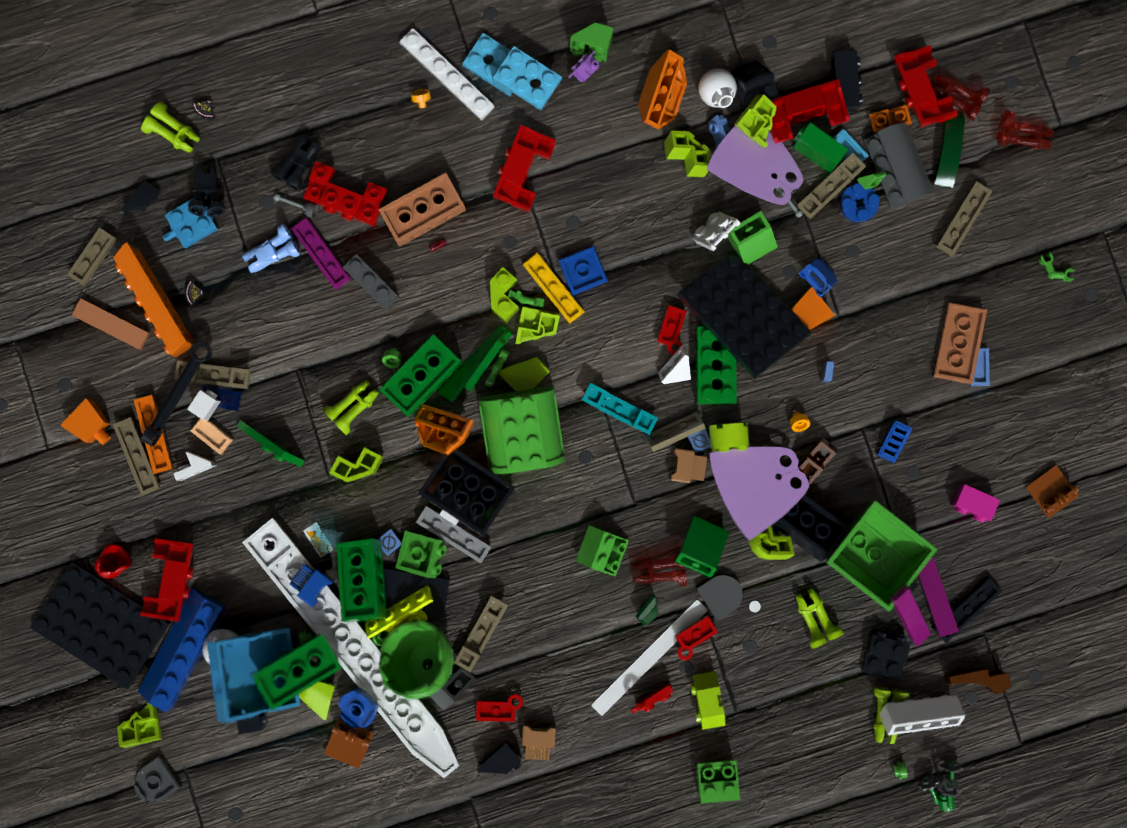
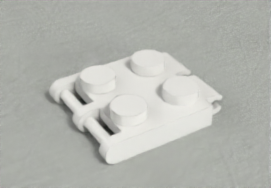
(715, 230)

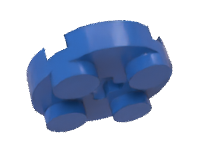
(848, 204)
(364, 702)

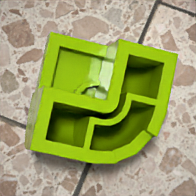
(772, 545)

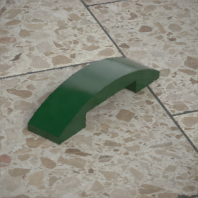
(950, 151)

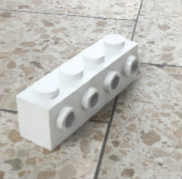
(922, 714)

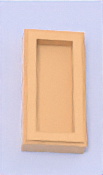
(212, 435)

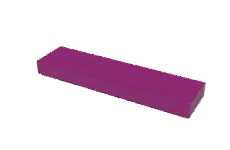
(320, 253)
(937, 599)
(910, 615)

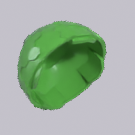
(406, 656)

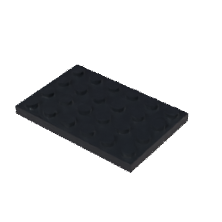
(744, 314)
(99, 625)

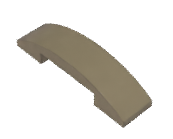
(831, 186)
(217, 375)
(481, 633)

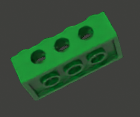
(408, 373)
(706, 374)
(350, 576)
(307, 677)

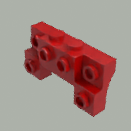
(918, 89)
(807, 105)
(518, 163)
(343, 201)
(174, 580)

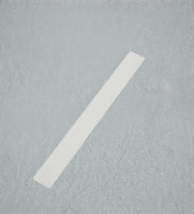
(648, 659)

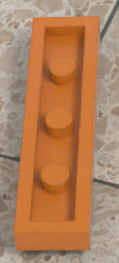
(159, 453)

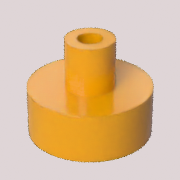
(420, 96)
(799, 422)

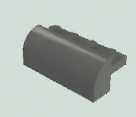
(897, 155)

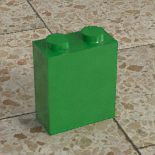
(819, 147)
(702, 546)

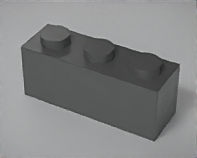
(371, 282)

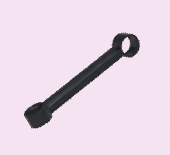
(153, 431)

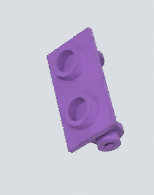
(585, 67)

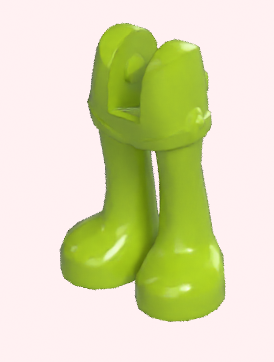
(151, 125)
(334, 411)
(831, 631)
(883, 695)

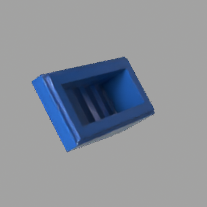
(900, 444)

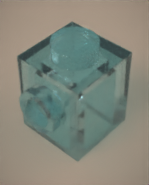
(326, 539)

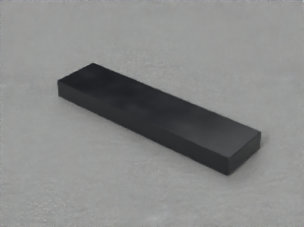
(973, 605)

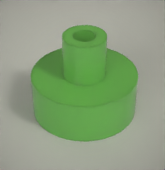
(392, 358)

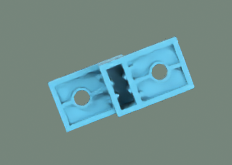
(512, 71)

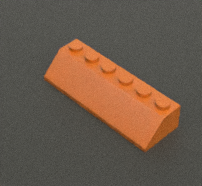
(153, 300)

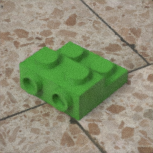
(421, 554)

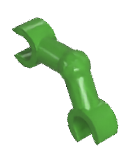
(1052, 274)
(537, 302)
(496, 368)

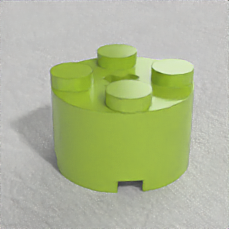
(729, 435)

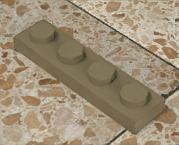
(964, 218)
(136, 456)

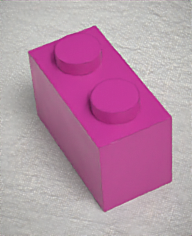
(975, 503)

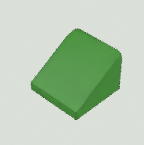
(871, 180)

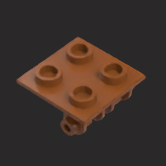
(1052, 491)
(348, 743)

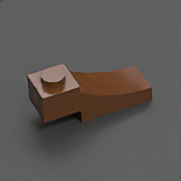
(815, 461)
(994, 682)

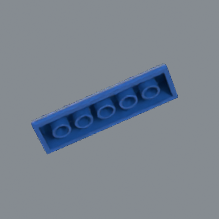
(181, 650)

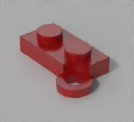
(671, 328)
(694, 635)
(647, 703)
(498, 710)

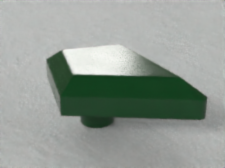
(648, 611)

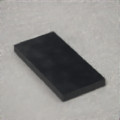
(403, 584)

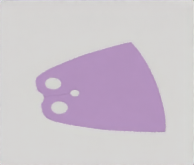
(750, 166)
(750, 485)

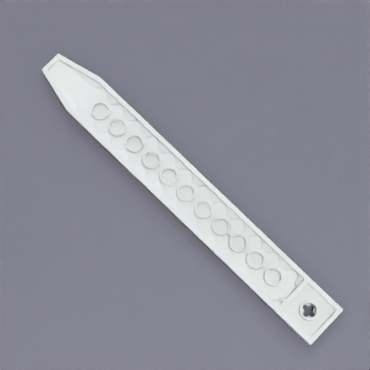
(353, 651)

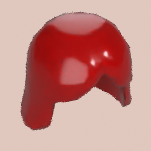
(113, 552)

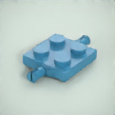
(188, 227)

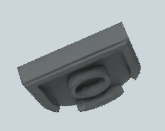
(721, 595)
(155, 781)

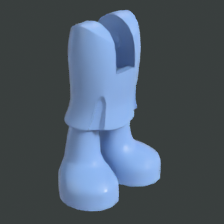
(267, 253)

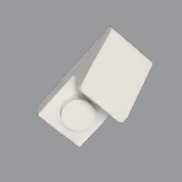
(198, 465)

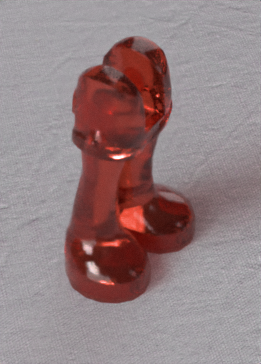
(952, 85)
(1037, 132)
(677, 576)

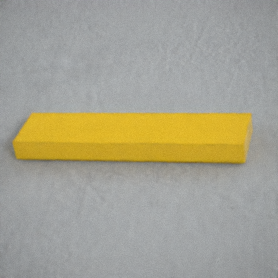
(553, 288)

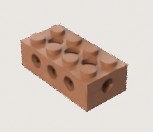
(422, 197)

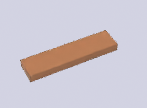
(110, 324)

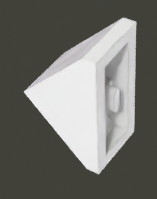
(677, 368)

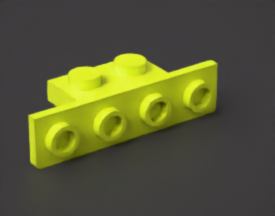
(401, 613)

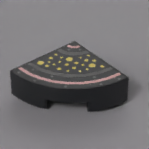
(204, 109)
(193, 293)

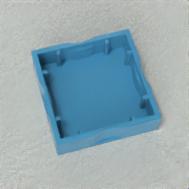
(231, 666)

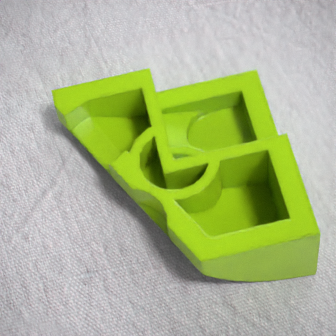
(757, 119)
(536, 324)
(525, 374)
(319, 698)
(140, 728)

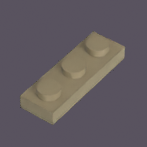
(92, 257)
(675, 431)

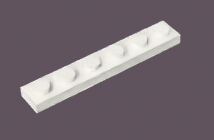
(447, 74)

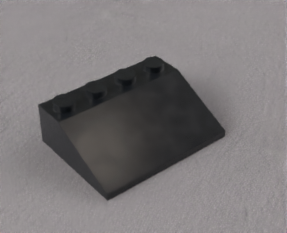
(466, 491)

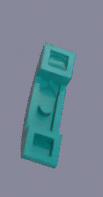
(619, 409)

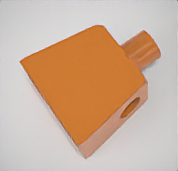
(812, 309)
(88, 423)

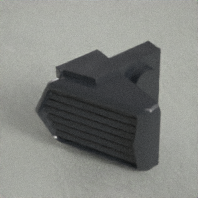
(753, 79)

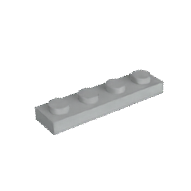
(453, 534)

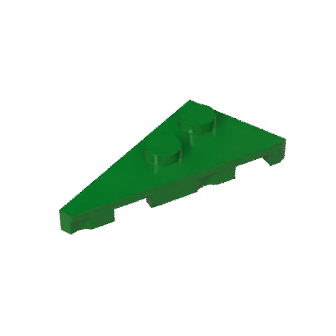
(269, 445)

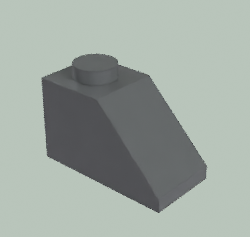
(453, 688)

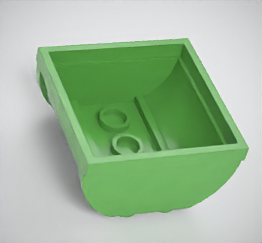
(521, 430)
(880, 554)

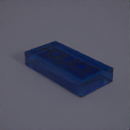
(229, 399)

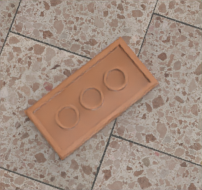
(960, 343)

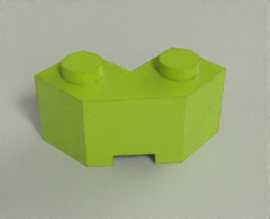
(684, 147)
(499, 288)
(365, 466)
(707, 692)

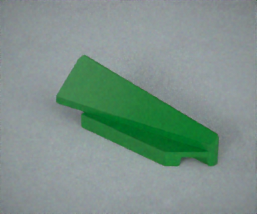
(475, 366)

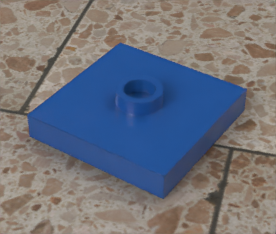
(583, 270)

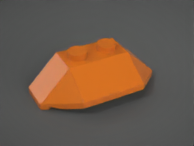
(663, 90)
(441, 429)

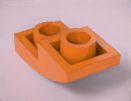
(886, 118)

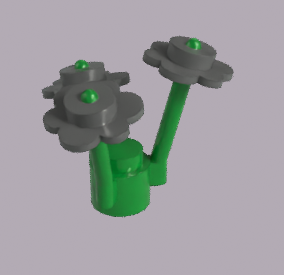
(948, 788)

